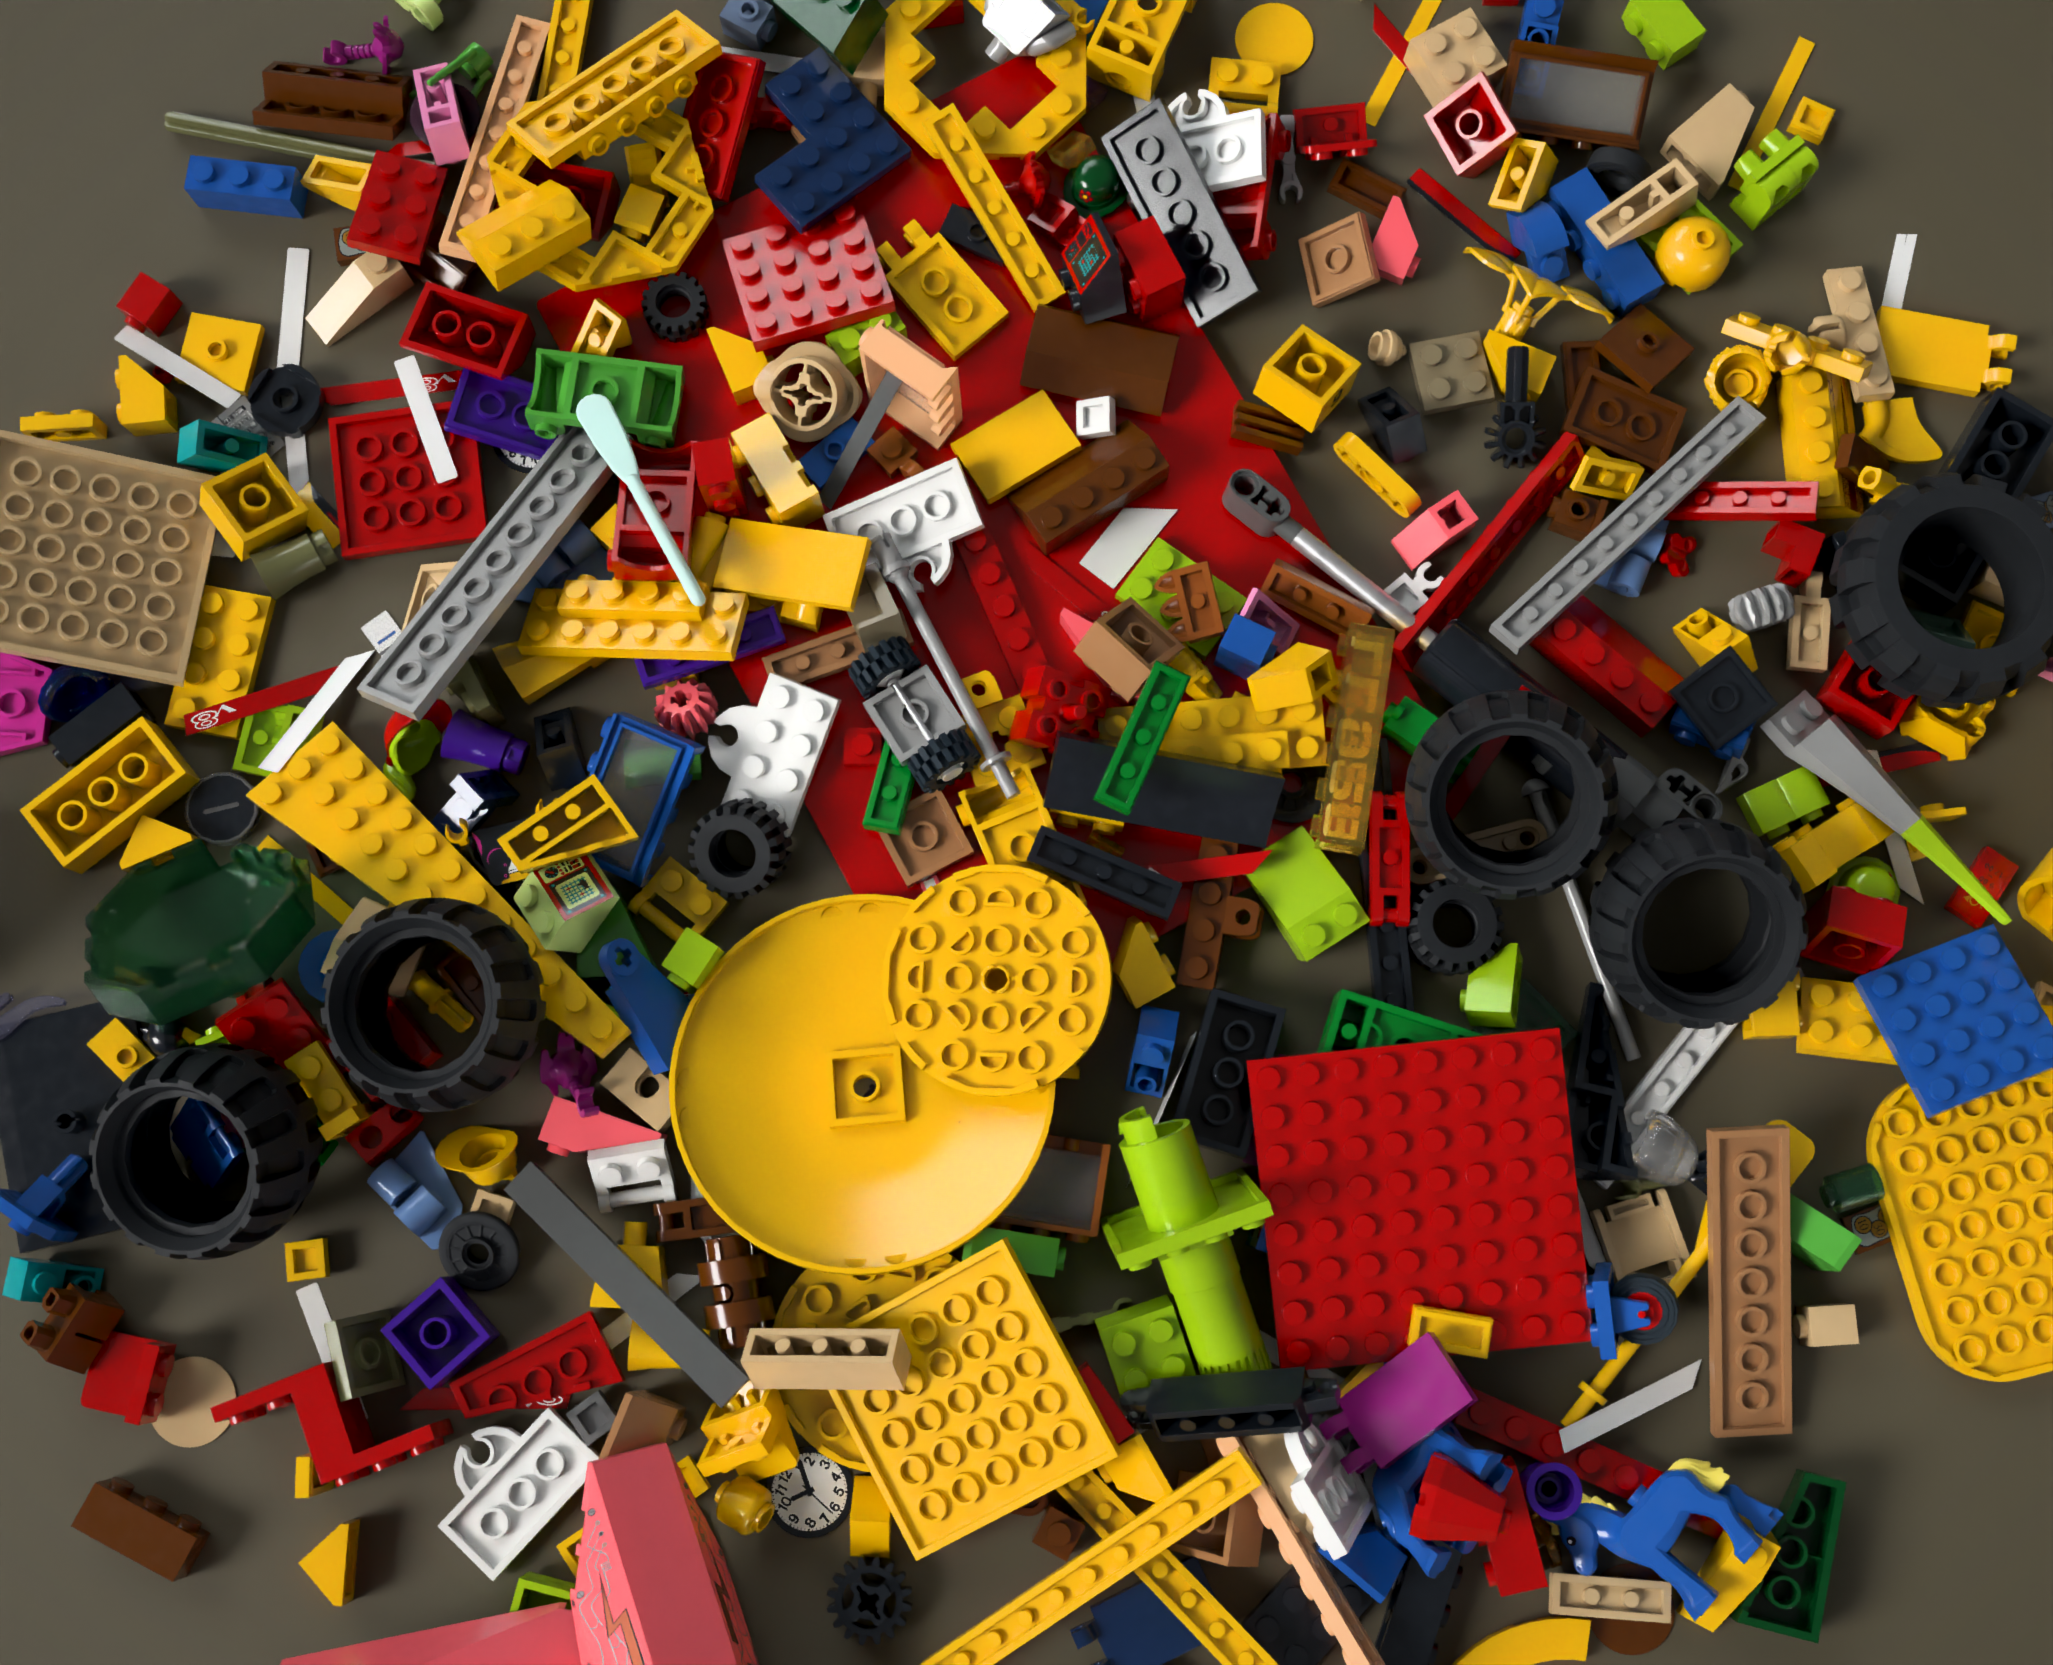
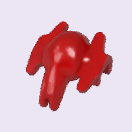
(1033, 182)

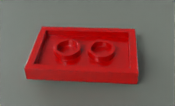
(397, 207)
(273, 1024)

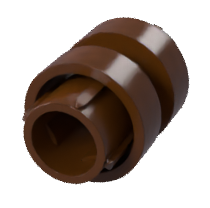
(734, 1275)

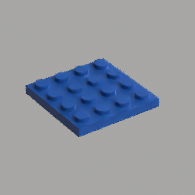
(1959, 1020)

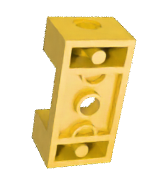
(1133, 43)

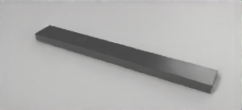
(627, 1284)

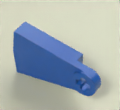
(644, 1002)

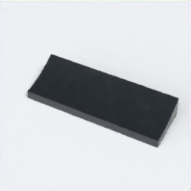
(1177, 795)

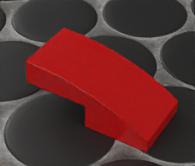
(1056, 220)

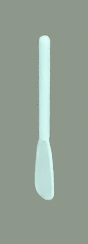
(612, 443)

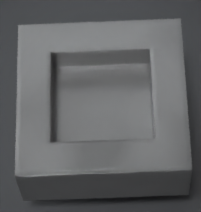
(592, 1417)

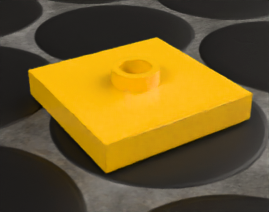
(223, 349)

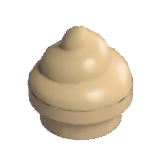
(1386, 347)

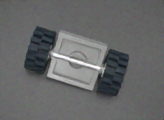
(914, 714)

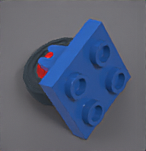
(1634, 1308)

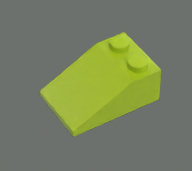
(1306, 895)

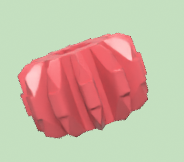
(686, 708)

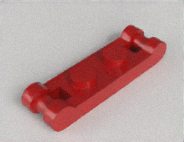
(1389, 860)

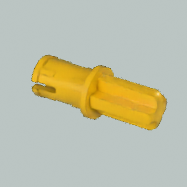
(441, 1001)

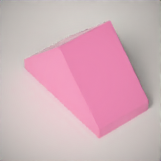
(1268, 614)

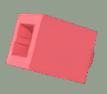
(1435, 530)

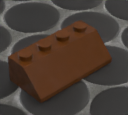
(1089, 486)

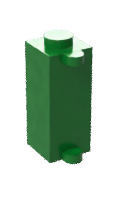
(1406, 726)

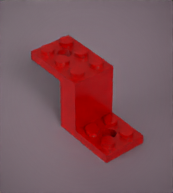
(333, 1429)

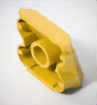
(1946, 729)

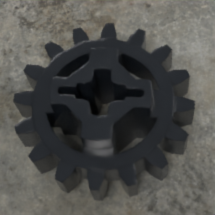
(880, 1614)

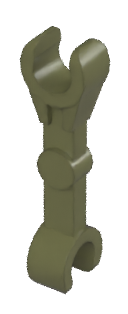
(1065, 1323)

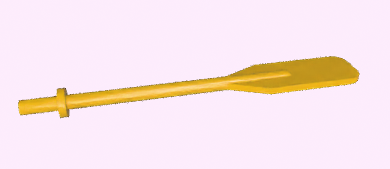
(1801, 1153)

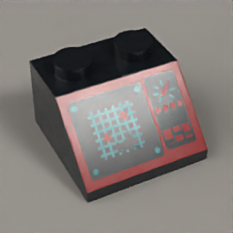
(1093, 272)

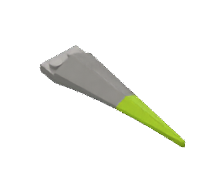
(1838, 757)

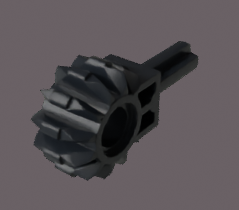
(1515, 413)

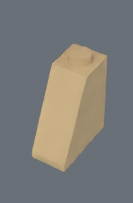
(1711, 138)

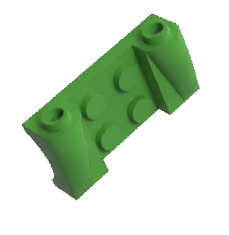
(642, 393)

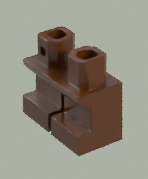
(73, 1327)

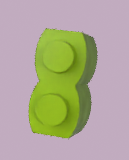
(1782, 802)

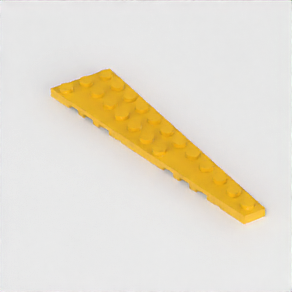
(375, 833)

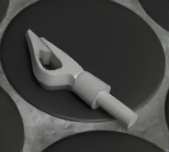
(1726, 777)

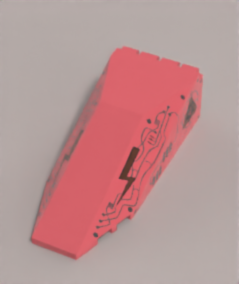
(652, 1570)

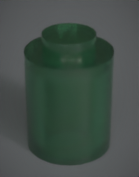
(1852, 1188)

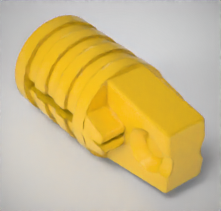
(1201, 684)

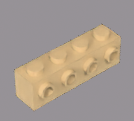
(826, 1358)

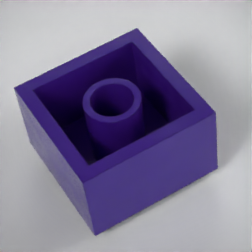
(440, 1332)

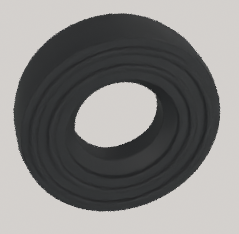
(1612, 158)

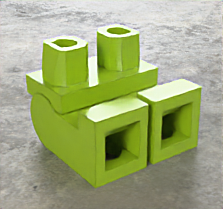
(1774, 181)

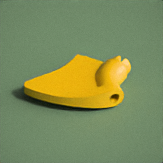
(1897, 433)

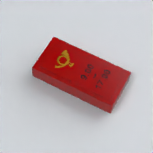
(1994, 874)

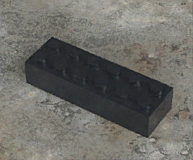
(2001, 443)

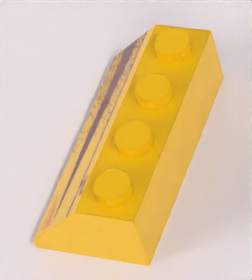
(1812, 417)

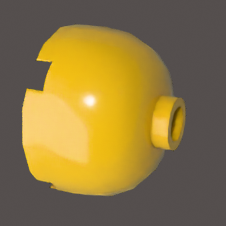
(1693, 253)

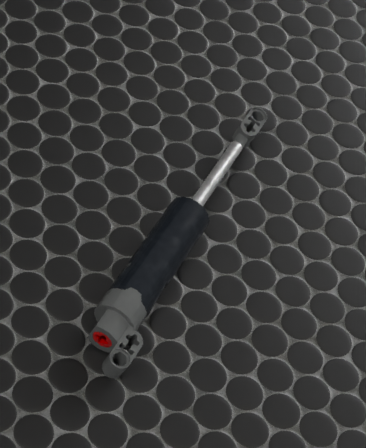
(1465, 665)

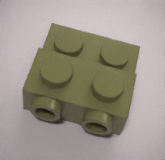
(476, 693)

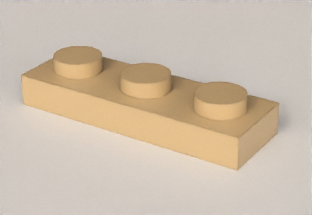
(1610, 1597)

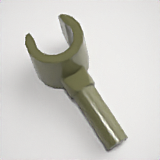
(1634, 1188)

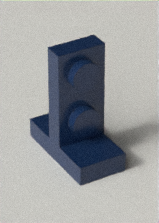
(474, 800)

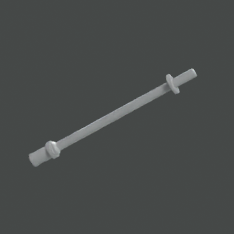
(896, 572)

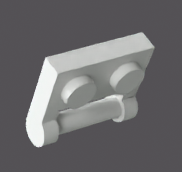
(632, 1165)

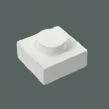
(1095, 417)

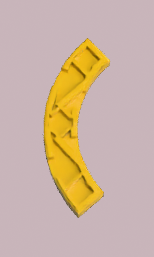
(1532, 1643)

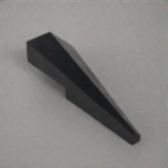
(1597, 1099)

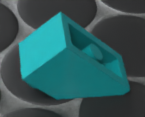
(217, 446)

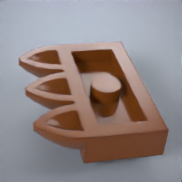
(1194, 602)

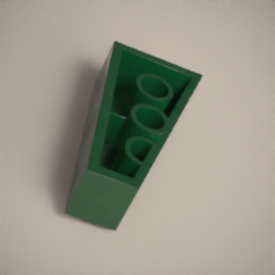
(1796, 1584)

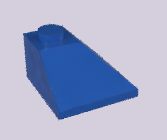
(1372, 1560)

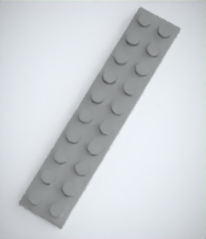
(488, 577)

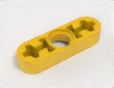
(1377, 474)

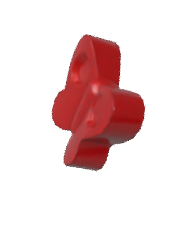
(1675, 553)

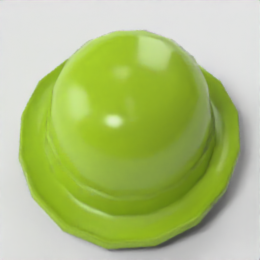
(1868, 877)

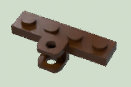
(1211, 918)

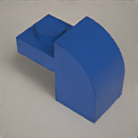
(1542, 238)

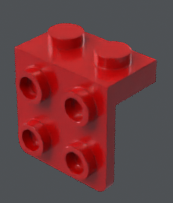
(1332, 129)
(129, 1377)

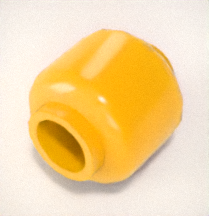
(744, 1505)

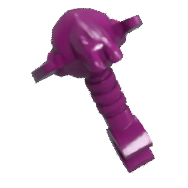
(385, 46)
(572, 1071)

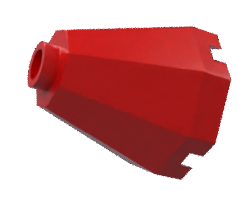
(1457, 1505)

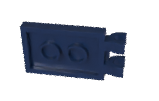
(1138, 1626)

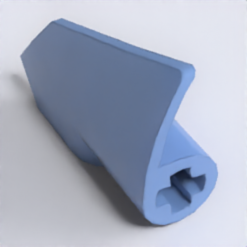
(573, 556)
(1630, 572)
(418, 1190)

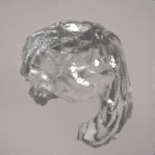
(1667, 1152)

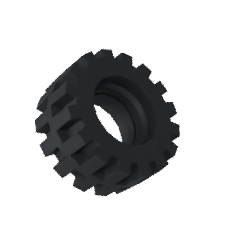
(680, 326)

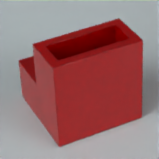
(1796, 548)

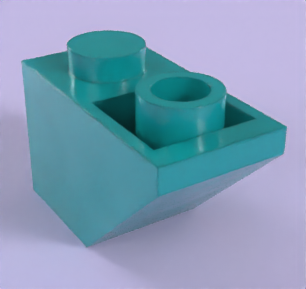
(31, 1278)

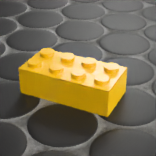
(107, 793)

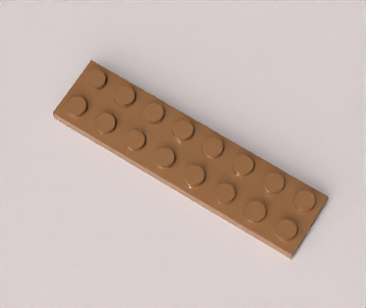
(1749, 1280)

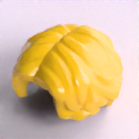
(1738, 373)

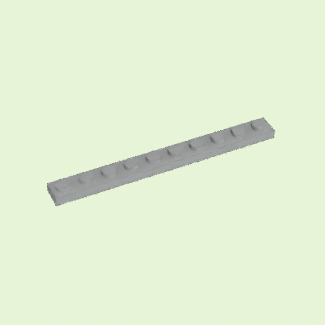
(1626, 525)

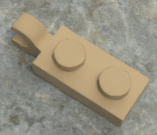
(1809, 628)

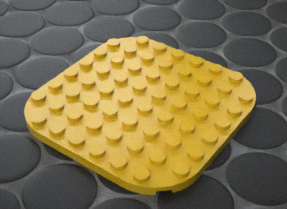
(1973, 1224)

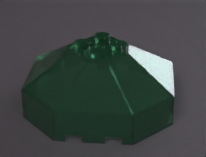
(195, 930)

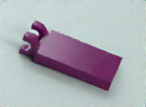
(1400, 1405)

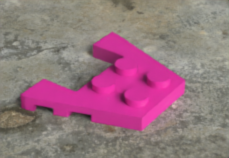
(21, 719)

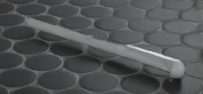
(1536, 790)

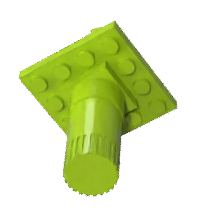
(1188, 1227)

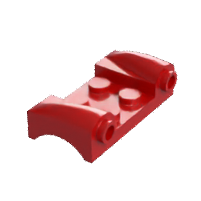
(1247, 205)
(672, 485)

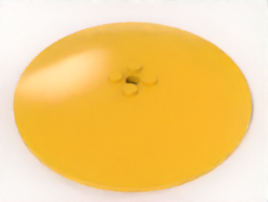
(775, 1117)

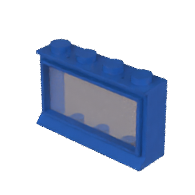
(643, 774)

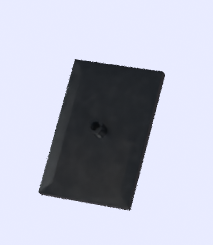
(51, 1108)

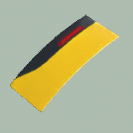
(320, 514)

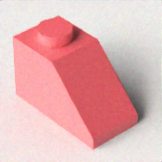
(1396, 245)

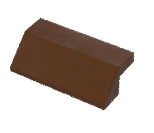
(333, 100)
(1099, 359)

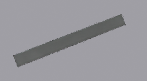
(859, 439)

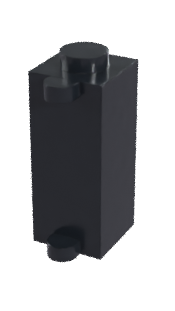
(98, 724)

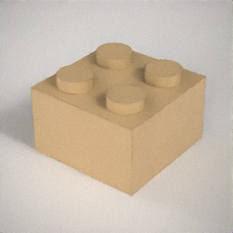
(1453, 55)

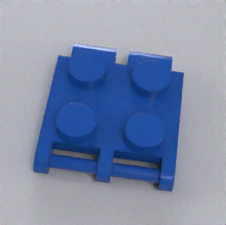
(202, 1137)

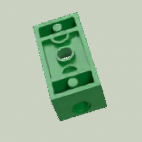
(1367, 1022)

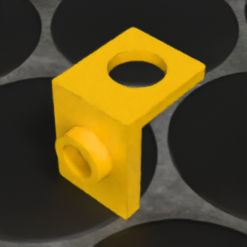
(1934, 813)

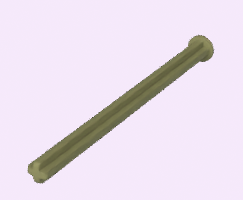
(265, 139)

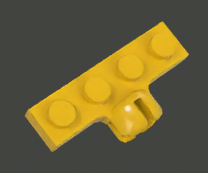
(1792, 351)

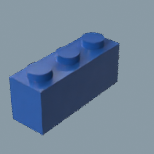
(246, 186)

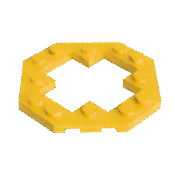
(909, 60)
(621, 258)

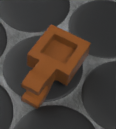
(895, 454)

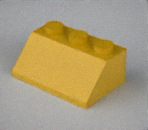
(527, 233)

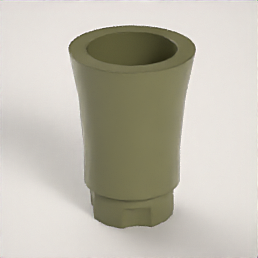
(293, 562)

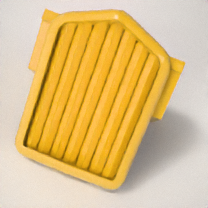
(749, 1436)

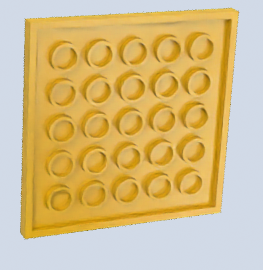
(985, 1407)

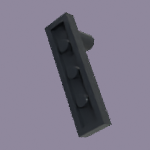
(1104, 873)

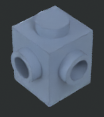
(749, 22)

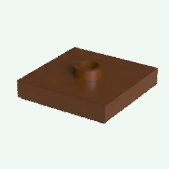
(1644, 348)

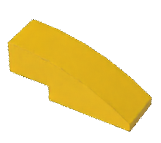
(337, 179)

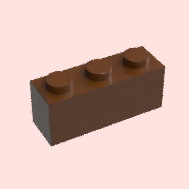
(141, 1528)

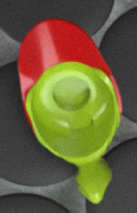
(412, 744)

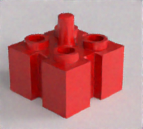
(1057, 706)

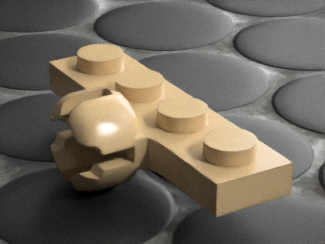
(1855, 328)

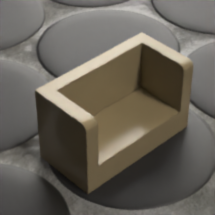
(875, 611)

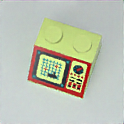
(566, 903)

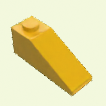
(1731, 1576)

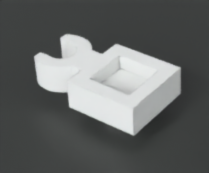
(1411, 592)

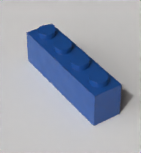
(1620, 272)

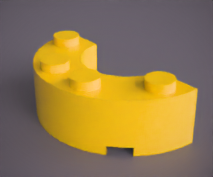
(1820, 850)

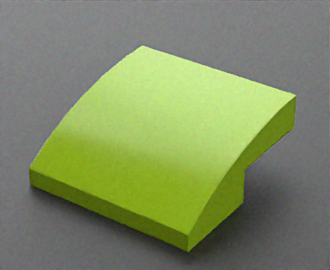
(261, 735)

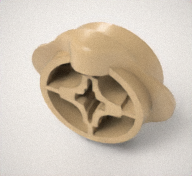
(773, 391)

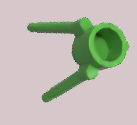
(471, 63)

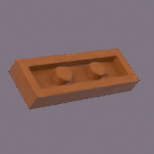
(1314, 598)

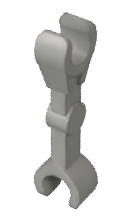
(1290, 179)

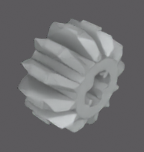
(1761, 608)

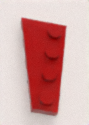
(550, 1366)

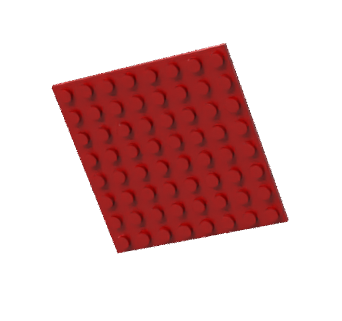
(1420, 1184)

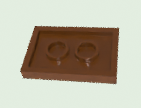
(1623, 420)

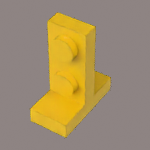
(333, 1096)

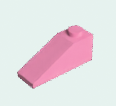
(441, 116)

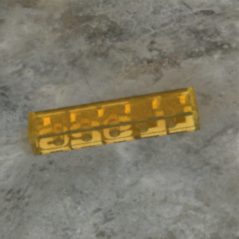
(1354, 739)

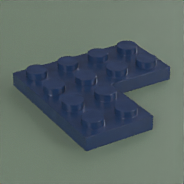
(844, 144)

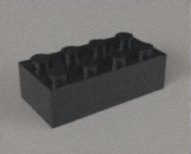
(1216, 1080)

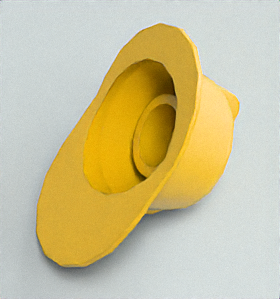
(480, 1153)

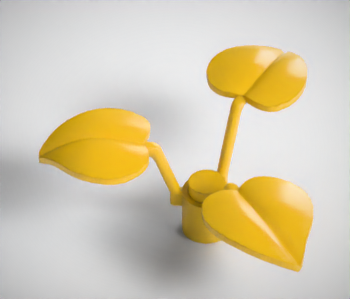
(1519, 315)

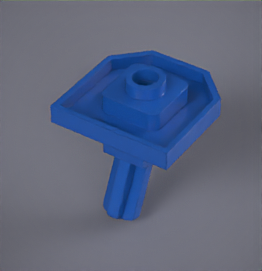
(38, 1205)

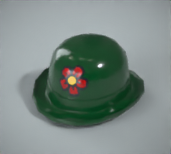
(1094, 187)

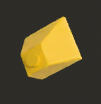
(1136, 1470)

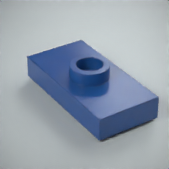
(823, 457)

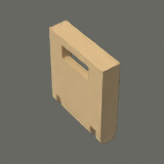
(1641, 1235)

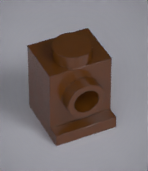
(1566, 522)

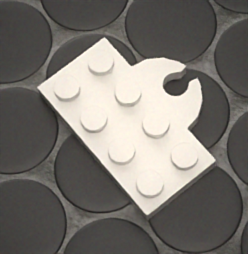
(1225, 145)
(920, 515)
(775, 746)
(515, 1489)
(1325, 1492)

